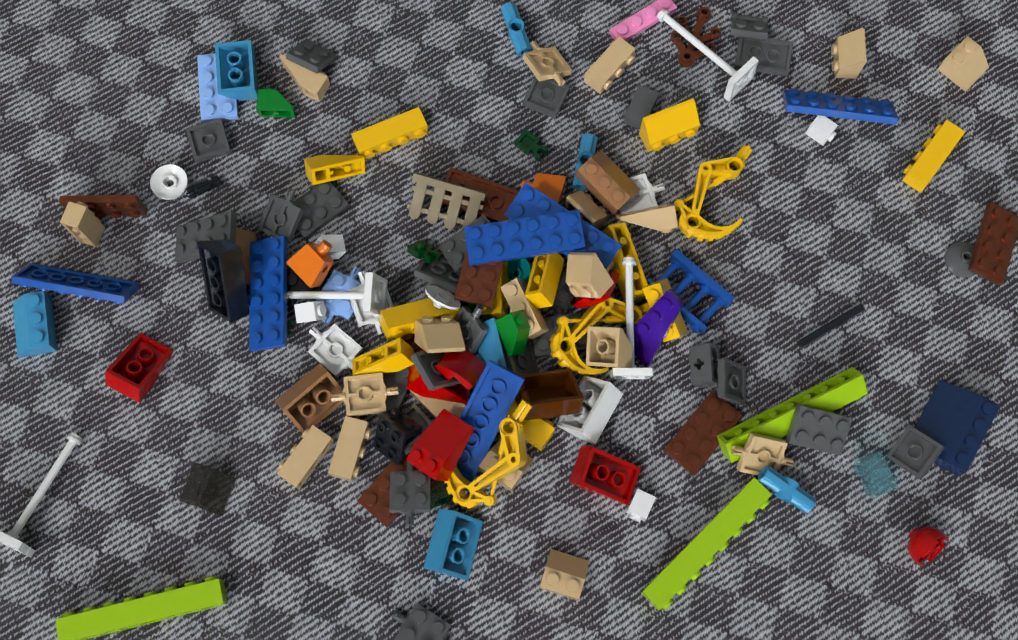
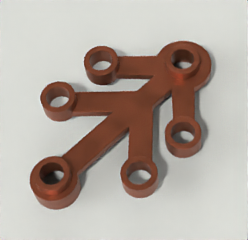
(689, 52)

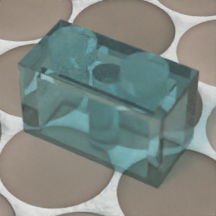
(875, 475)

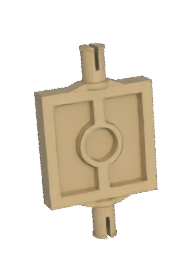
(547, 63)
(365, 394)
(761, 452)

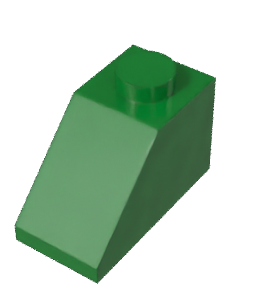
(273, 104)
(514, 332)

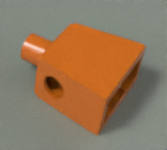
(549, 185)
(312, 263)

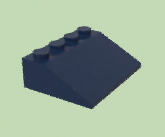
(957, 422)

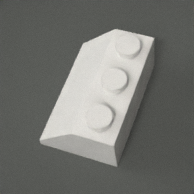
(597, 407)

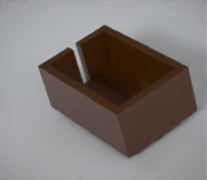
(550, 394)

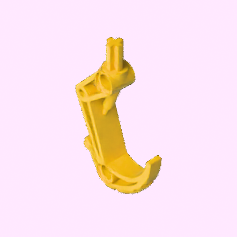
(717, 172)
(569, 358)
(514, 450)

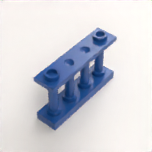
(707, 286)

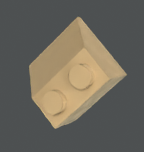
(849, 54)
(965, 64)
(588, 209)
(587, 275)
(439, 334)
(608, 348)
(511, 480)
(564, 574)

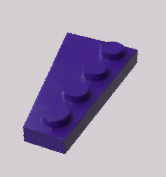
(654, 327)

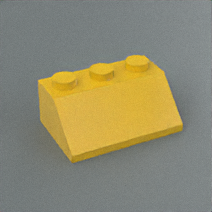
(670, 125)

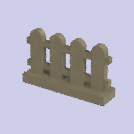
(438, 196)

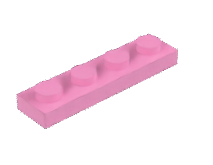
(641, 20)

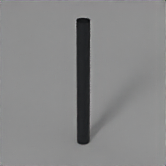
(829, 326)

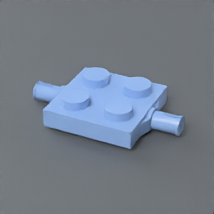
(340, 282)

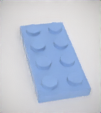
(211, 103)

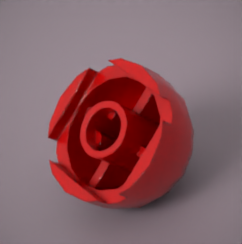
(925, 544)

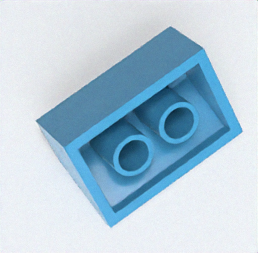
(236, 70)
(34, 324)
(491, 346)
(453, 544)

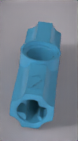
(513, 21)
(586, 150)
(786, 489)

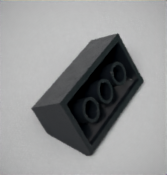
(224, 278)

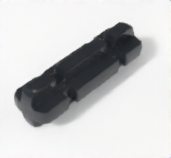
(203, 186)

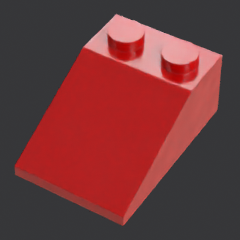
(138, 367)
(454, 393)
(441, 446)
(604, 474)

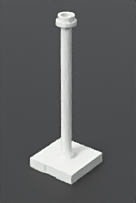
(739, 78)
(373, 294)
(633, 372)
(11, 538)

